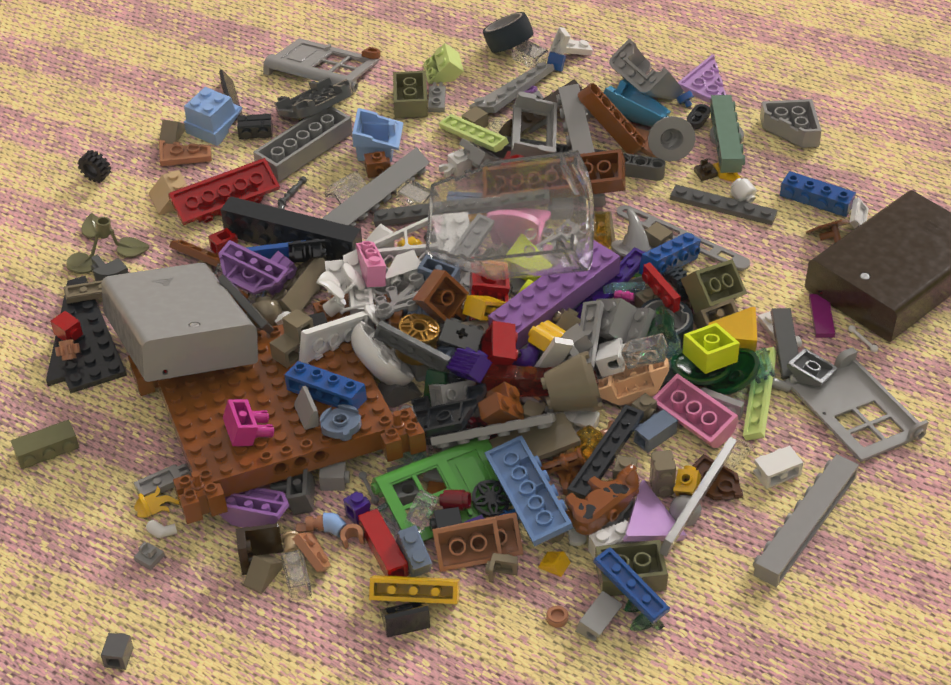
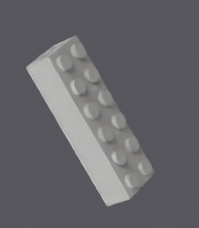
(304, 141)

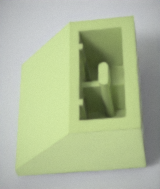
(443, 65)

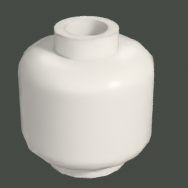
(743, 190)

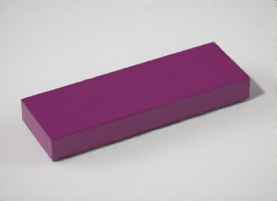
(821, 317)

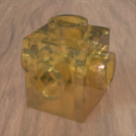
(589, 440)

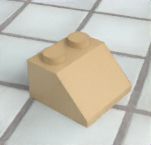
(159, 193)

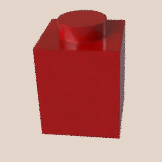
(66, 326)

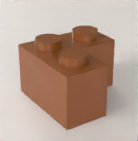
(501, 405)

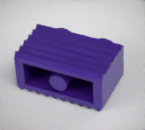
(469, 364)

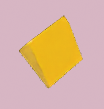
(555, 562)

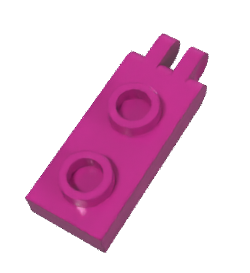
(627, 296)

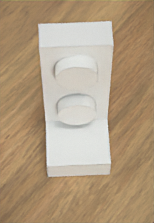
(563, 44)

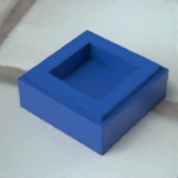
(557, 60)

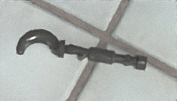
(282, 201)

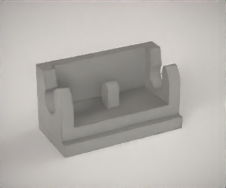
(598, 616)

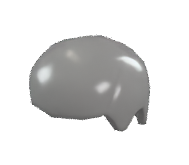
(677, 506)

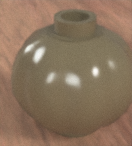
(268, 309)

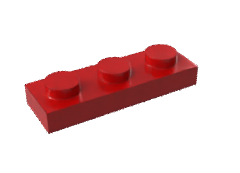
(661, 287)

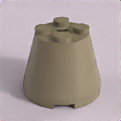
(572, 386)

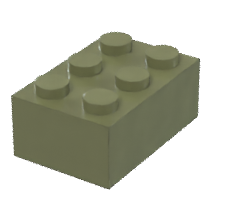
(410, 94)
(713, 285)
(643, 559)

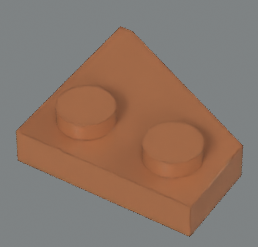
(312, 551)

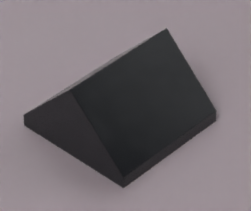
(405, 618)

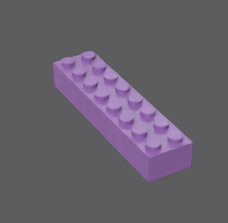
(553, 292)

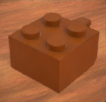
(442, 297)

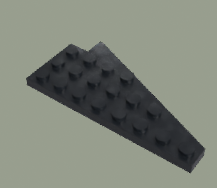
(98, 356)

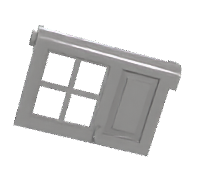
(304, 55)
(854, 388)

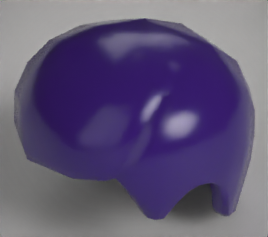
(529, 356)

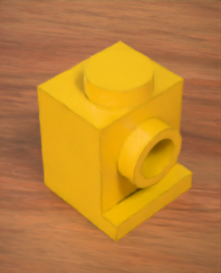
(690, 486)

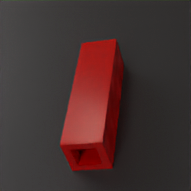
(383, 544)

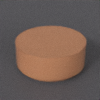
(557, 616)

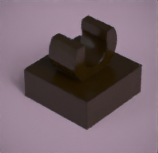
(705, 170)

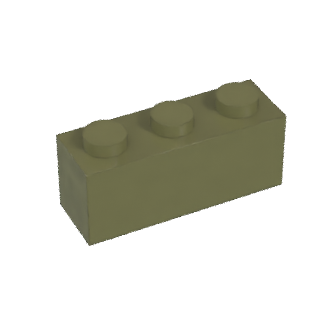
(45, 444)

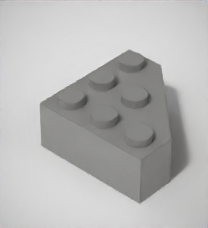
(792, 121)

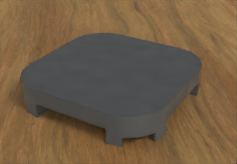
(319, 97)

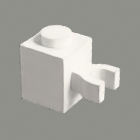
(456, 164)

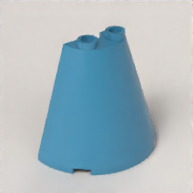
(636, 106)

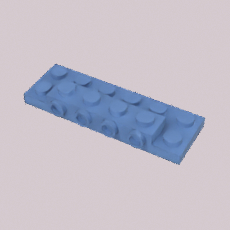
(529, 490)

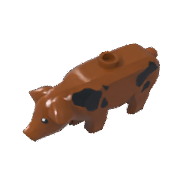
(603, 502)

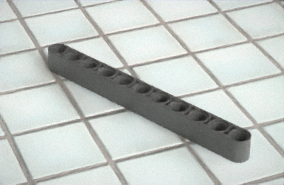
(635, 165)

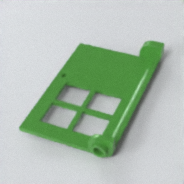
(458, 467)

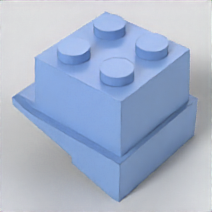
(210, 115)
(375, 134)

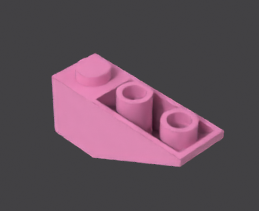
(371, 264)

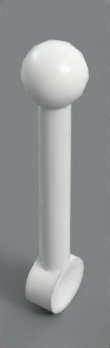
(874, 348)

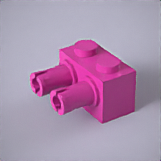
(242, 423)

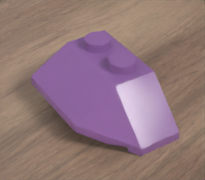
(249, 269)
(255, 507)

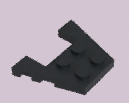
(448, 416)

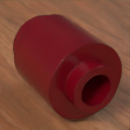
(455, 499)

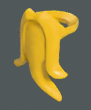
(151, 504)

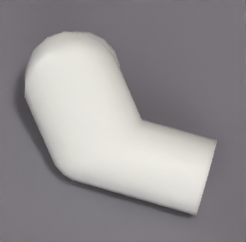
(159, 530)

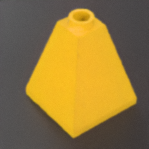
(742, 327)

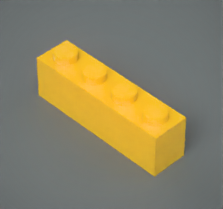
(414, 589)

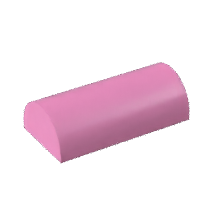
(697, 411)

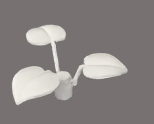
(338, 302)

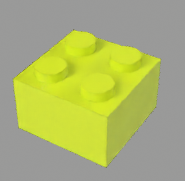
(710, 348)

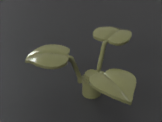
(101, 228)

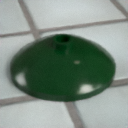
(687, 369)
(740, 373)

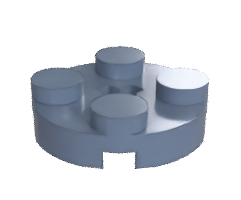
(332, 428)

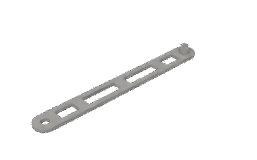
(741, 262)

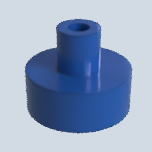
(685, 98)

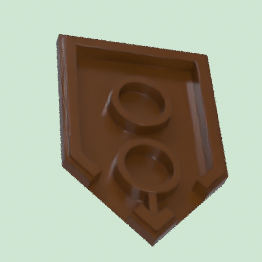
(726, 483)

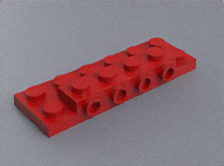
(206, 198)

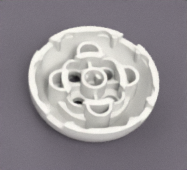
(378, 357)

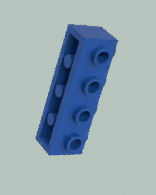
(817, 194)
(672, 253)
(325, 385)

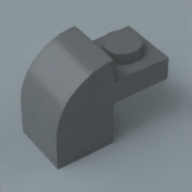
(103, 270)

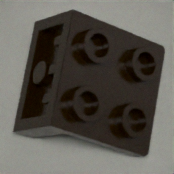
(257, 541)

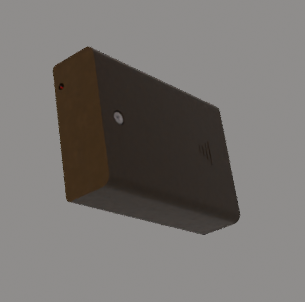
(888, 266)

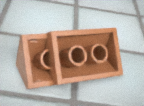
(476, 541)

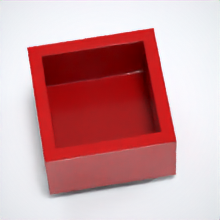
(500, 343)

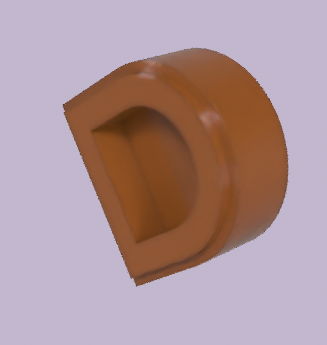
(371, 53)

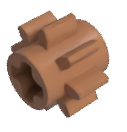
(67, 349)

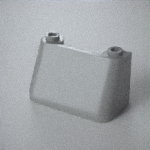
(635, 69)

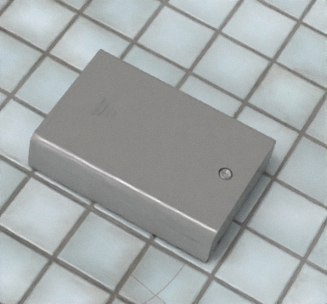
(178, 321)

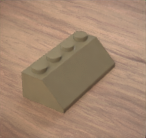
(304, 285)

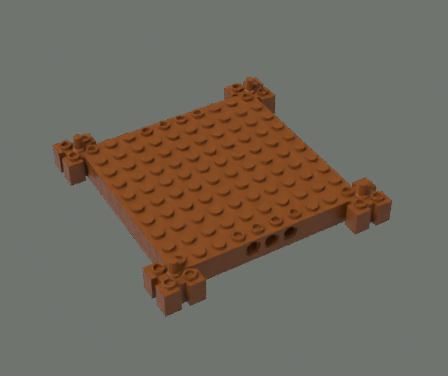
(219, 469)

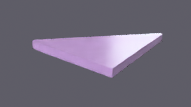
(704, 80)
(649, 518)

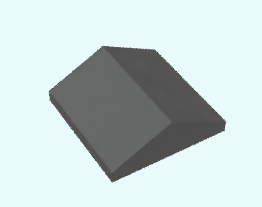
(811, 368)

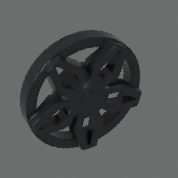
(490, 498)

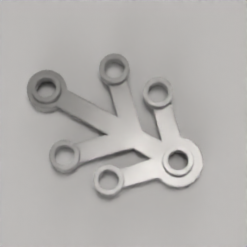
(385, 309)

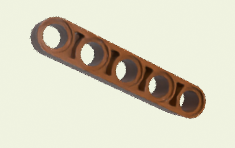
(611, 119)

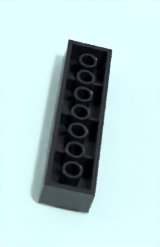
(273, 225)

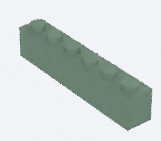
(726, 134)

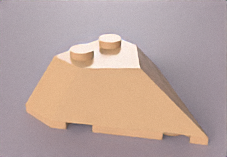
(633, 383)

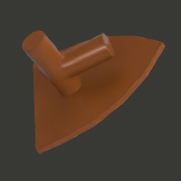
(834, 233)

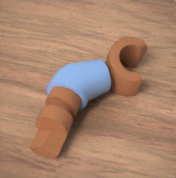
(333, 524)

